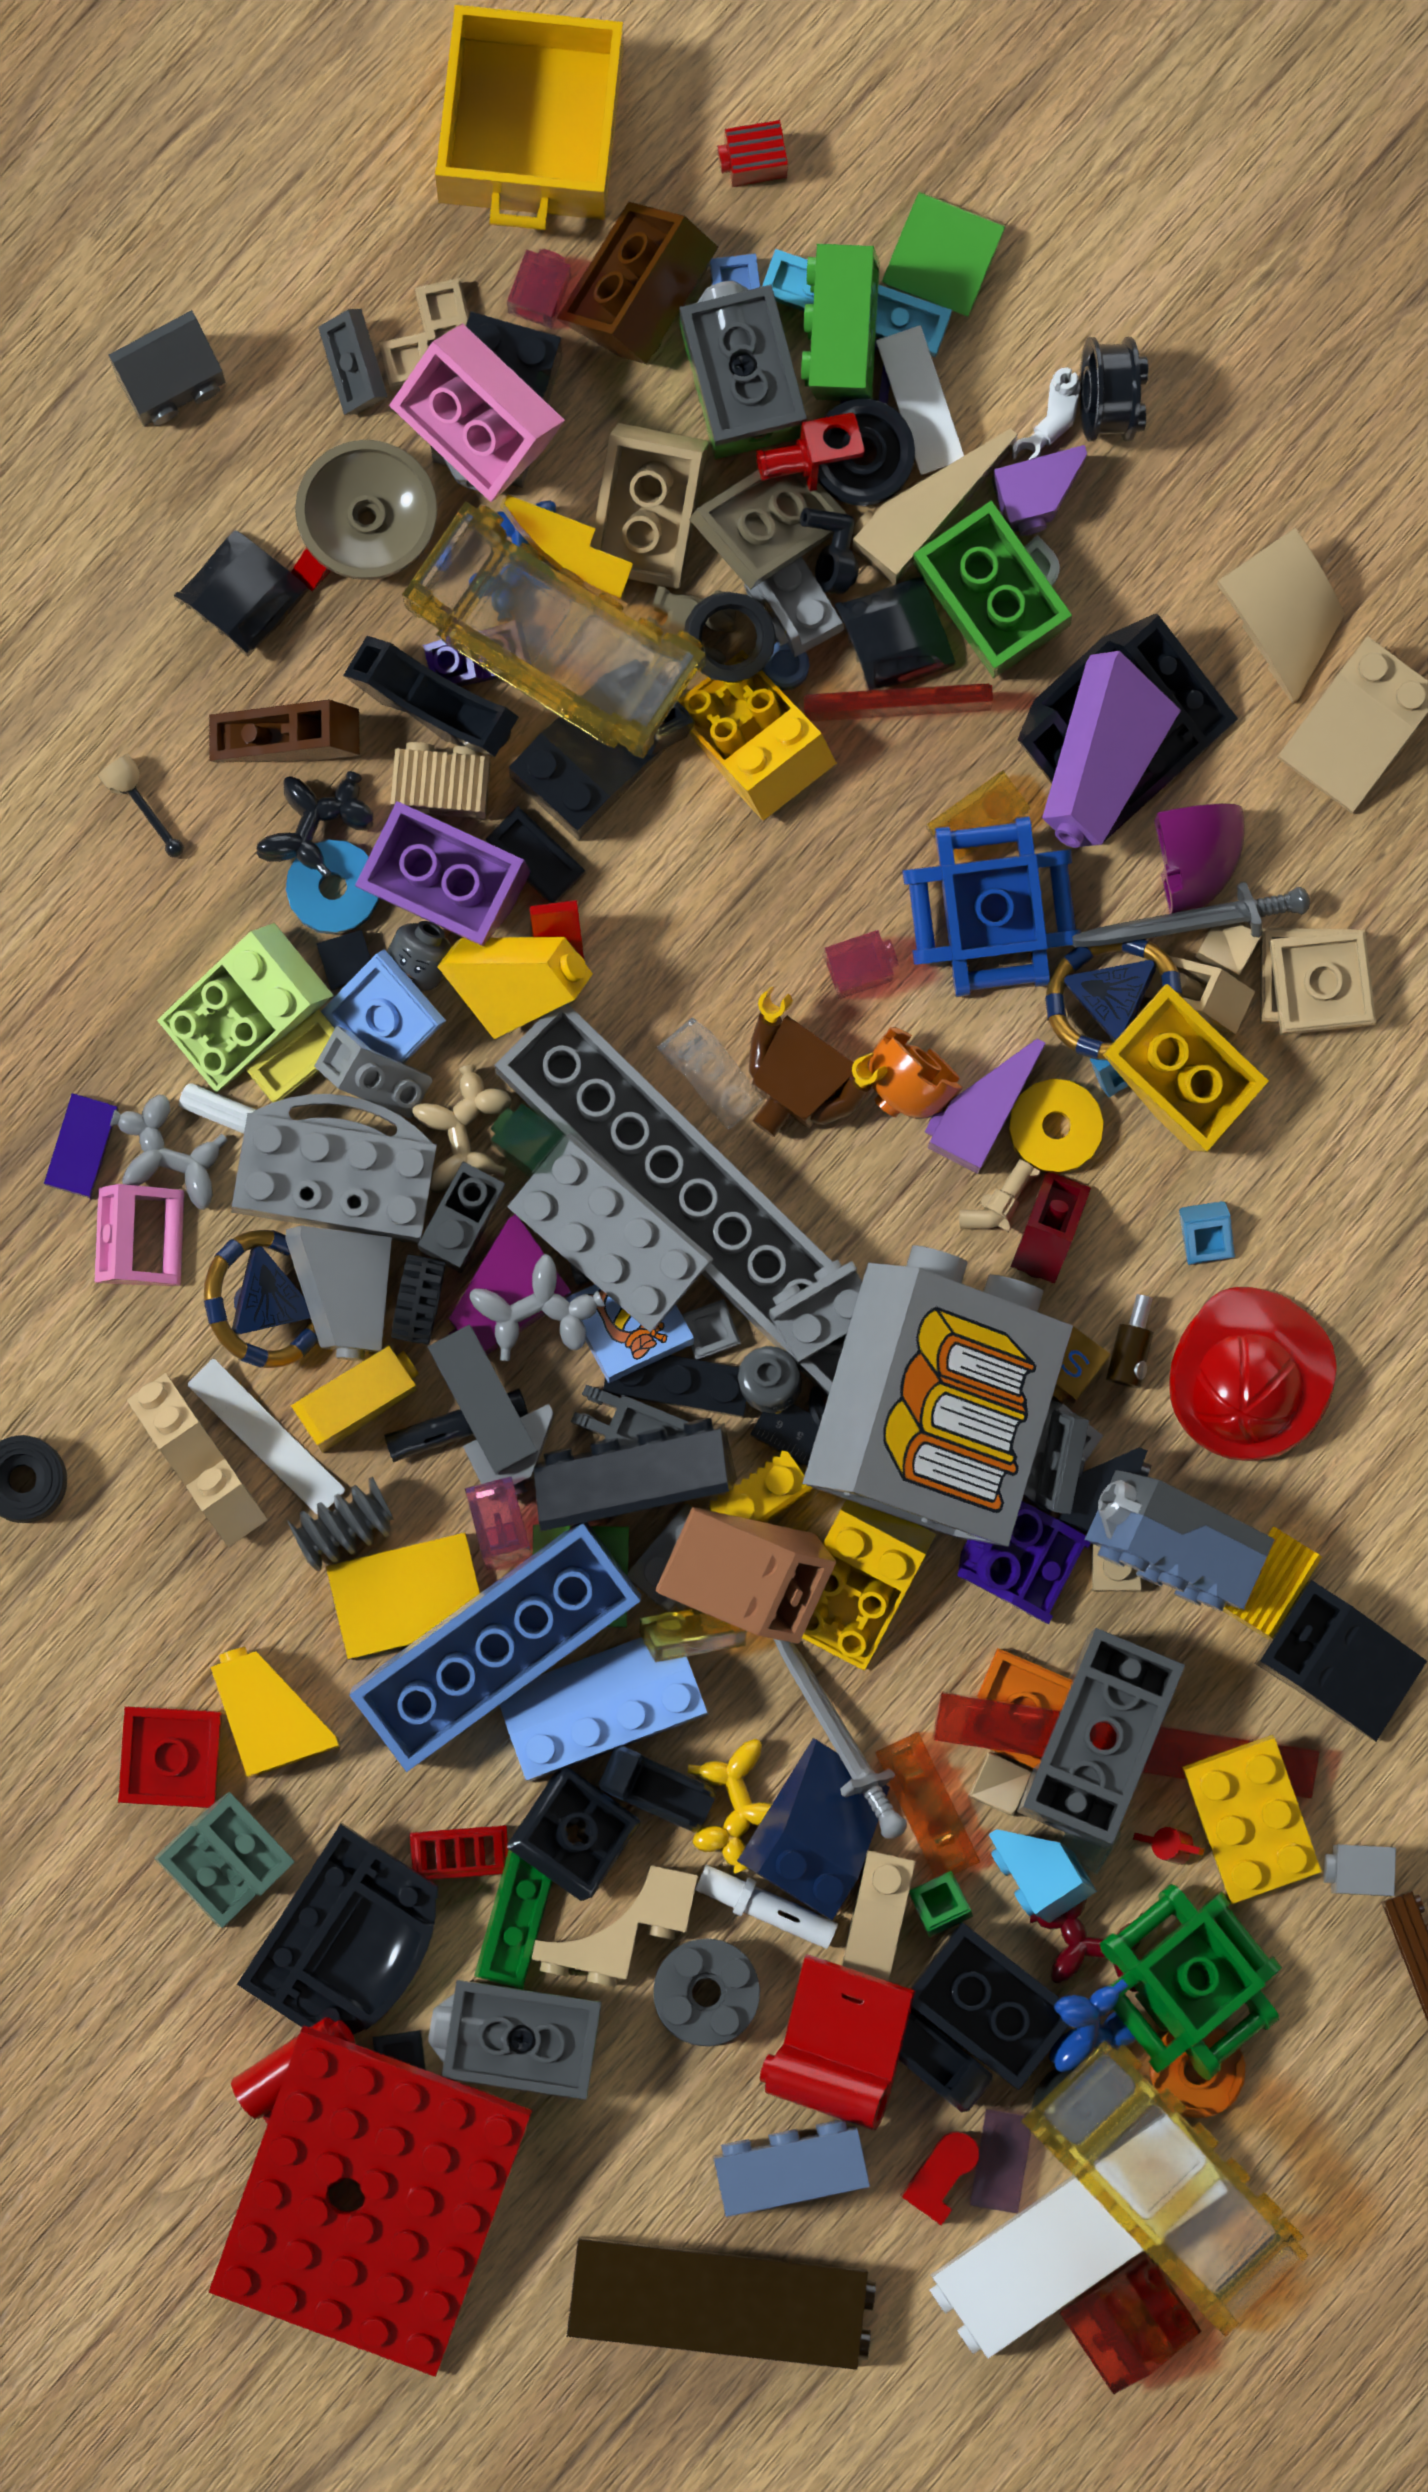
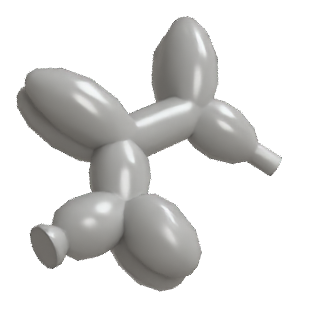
(154, 1154)
(544, 1299)

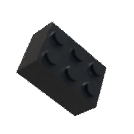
(989, 2006)

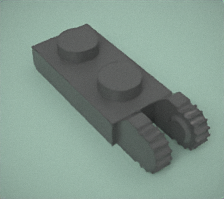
(629, 1419)

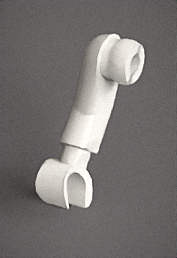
(1060, 413)

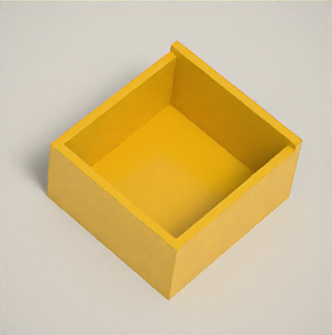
(529, 114)

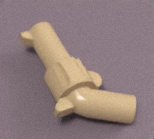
(1002, 1203)

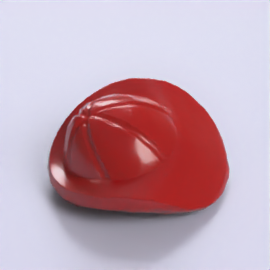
(1251, 1375)

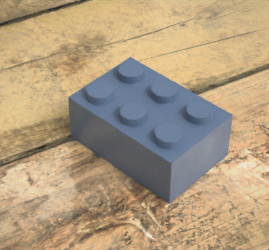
(790, 2168)

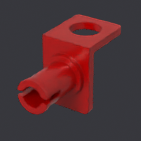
(811, 450)

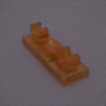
(927, 1806)

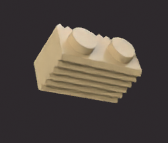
(441, 782)

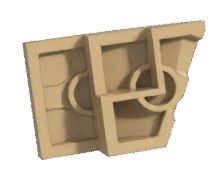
(1285, 609)

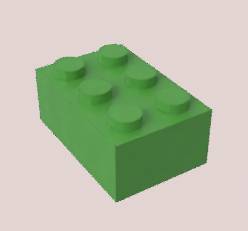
(841, 322)
(992, 589)

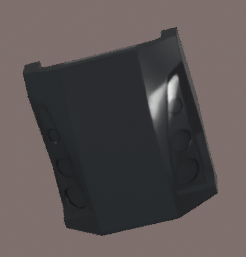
(242, 592)
(896, 634)

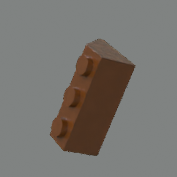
(638, 281)

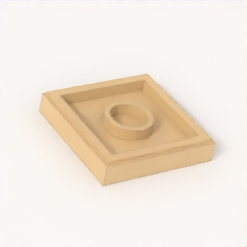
(1322, 982)

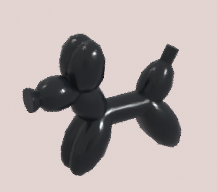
(302, 799)

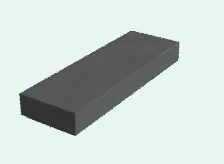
(482, 1399)

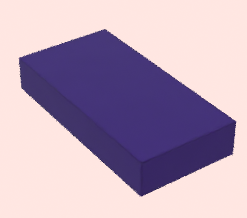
(80, 1146)

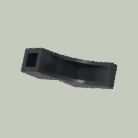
(428, 697)

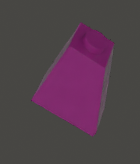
(508, 1273)

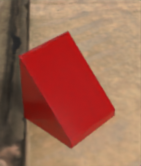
(310, 570)

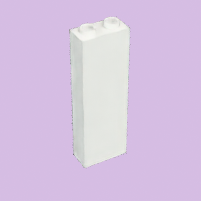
(1031, 2267)

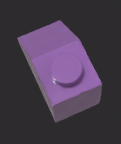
(1036, 488)

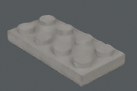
(610, 1232)

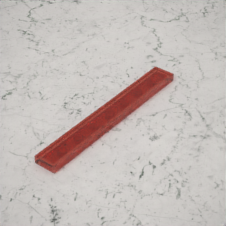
(1028, 1729)

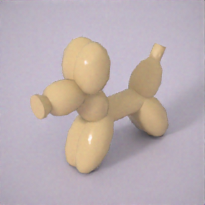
(454, 1122)

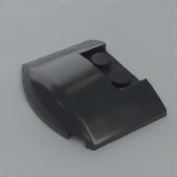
(346, 1937)

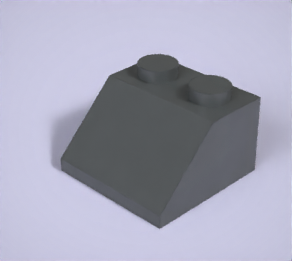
(168, 370)

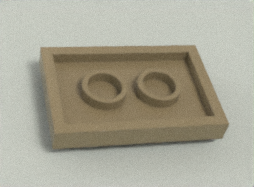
(759, 524)

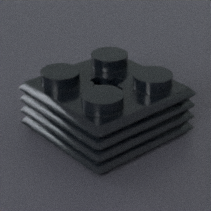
(603, 1831)

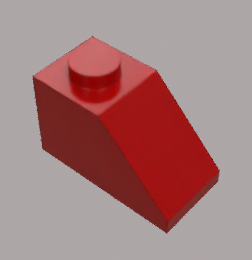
(558, 920)

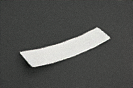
(265, 1436)

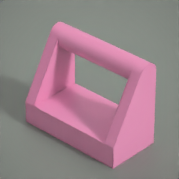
(116, 1235)

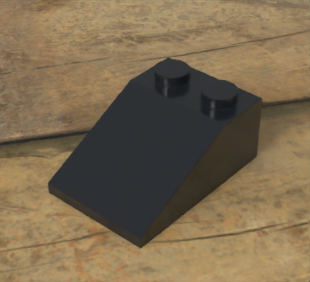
(576, 775)

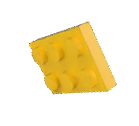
(1251, 1819)

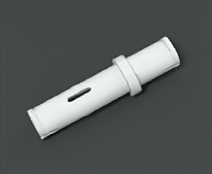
(765, 1906)

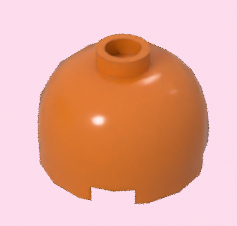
(915, 1080)

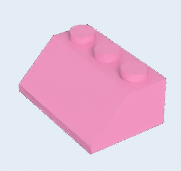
(476, 411)

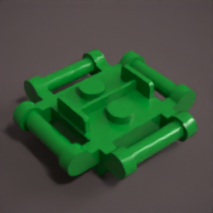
(1192, 1981)

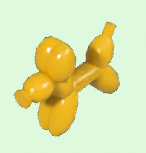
(745, 1813)

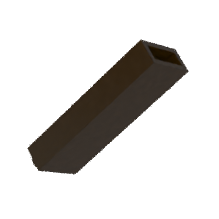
(720, 2303)

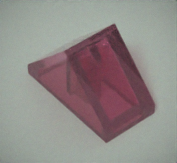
(498, 1523)

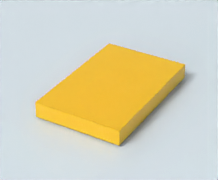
(400, 1593)

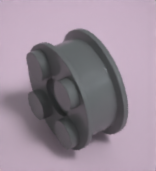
(713, 1961)

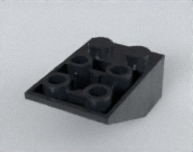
(1341, 1660)

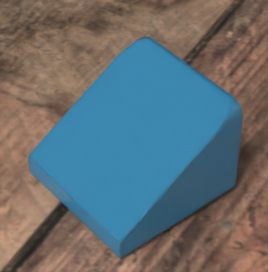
(1207, 1232)

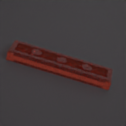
(898, 702)

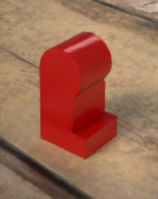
(951, 2157)

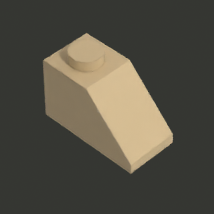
(1210, 992)

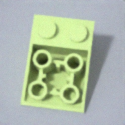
(244, 1005)

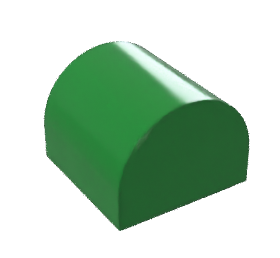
(940, 1904)

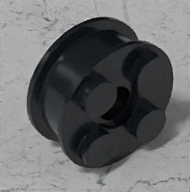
(1112, 389)
(887, 472)

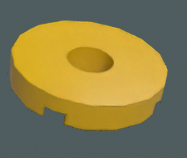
(1061, 1098)

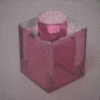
(539, 287)
(860, 963)

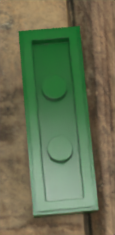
(513, 1923)

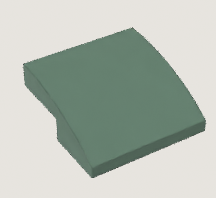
(224, 1859)

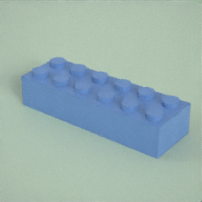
(495, 1645)

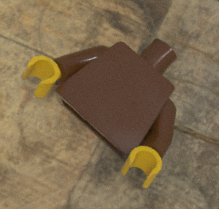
(802, 1072)

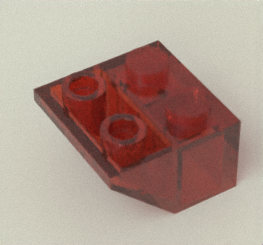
(1130, 2323)

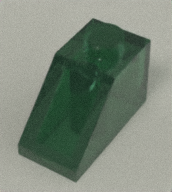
(524, 1138)

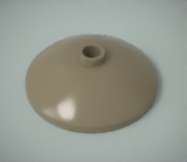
(366, 479)

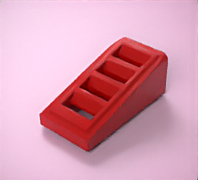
(419, 1857)

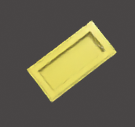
(292, 1059)

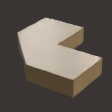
(441, 310)

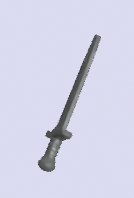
(1243, 910)

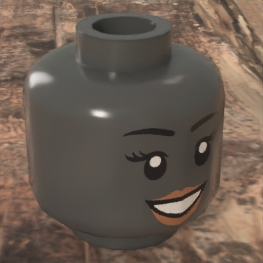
(419, 951)
(769, 1379)

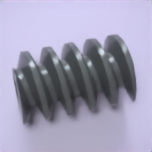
(342, 1525)

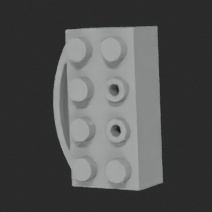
(315, 1166)

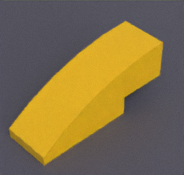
(567, 545)

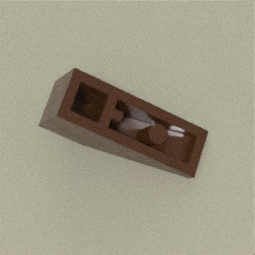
(285, 733)

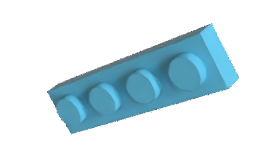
(894, 309)

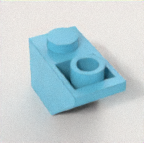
(1045, 1871)

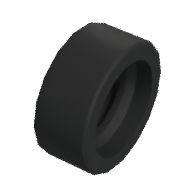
(764, 629)

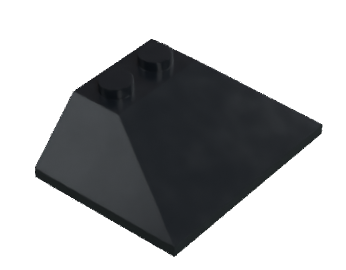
(1173, 671)

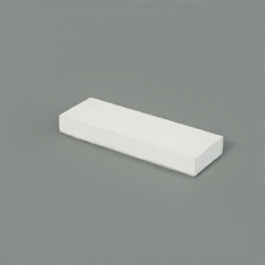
(920, 398)

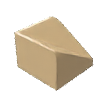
(1228, 948)
(1000, 1784)

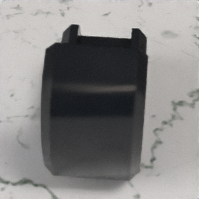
(657, 1789)
(943, 2064)

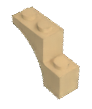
(196, 1460)
(606, 1955)

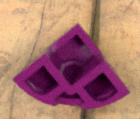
(1198, 852)

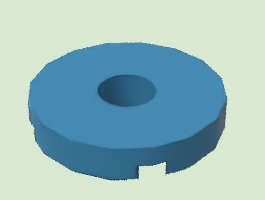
(324, 914)

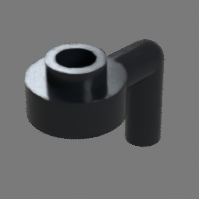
(836, 563)

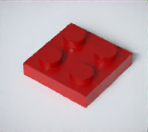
(169, 1757)

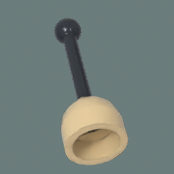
(122, 778)

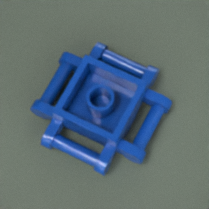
(992, 906)

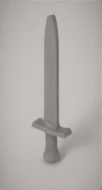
(863, 1779)

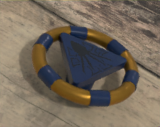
(1108, 993)
(261, 1302)

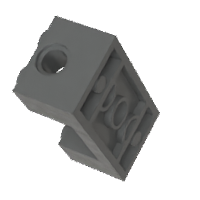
(1087, 1787)

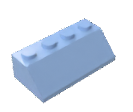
(598, 1707)

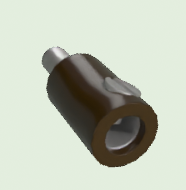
(1132, 1347)

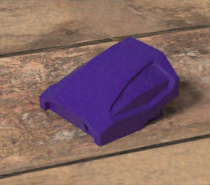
(1032, 1566)

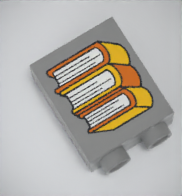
(939, 1397)

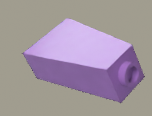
(1106, 748)

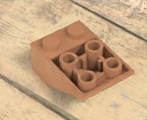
(748, 1573)

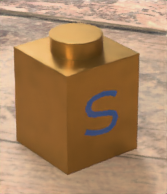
(1079, 1366)

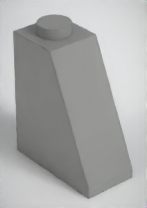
(343, 1286)

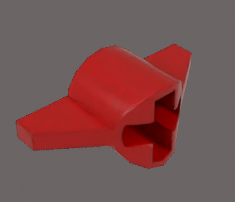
(1171, 1845)

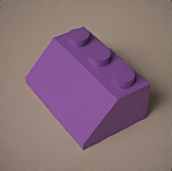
(443, 874)

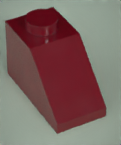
(1051, 1227)

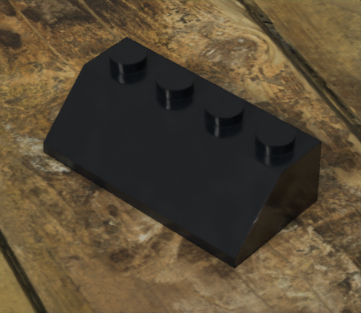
(634, 1475)

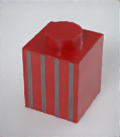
(754, 153)

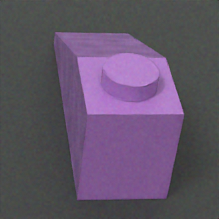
(978, 1114)

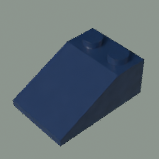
(813, 1835)

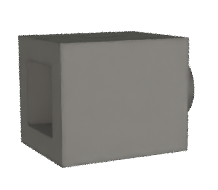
(1361, 1870)

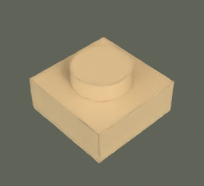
(1112, 1577)

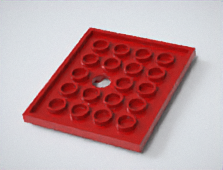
(431, 2181)

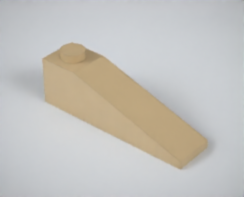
(923, 511)
(878, 1914)

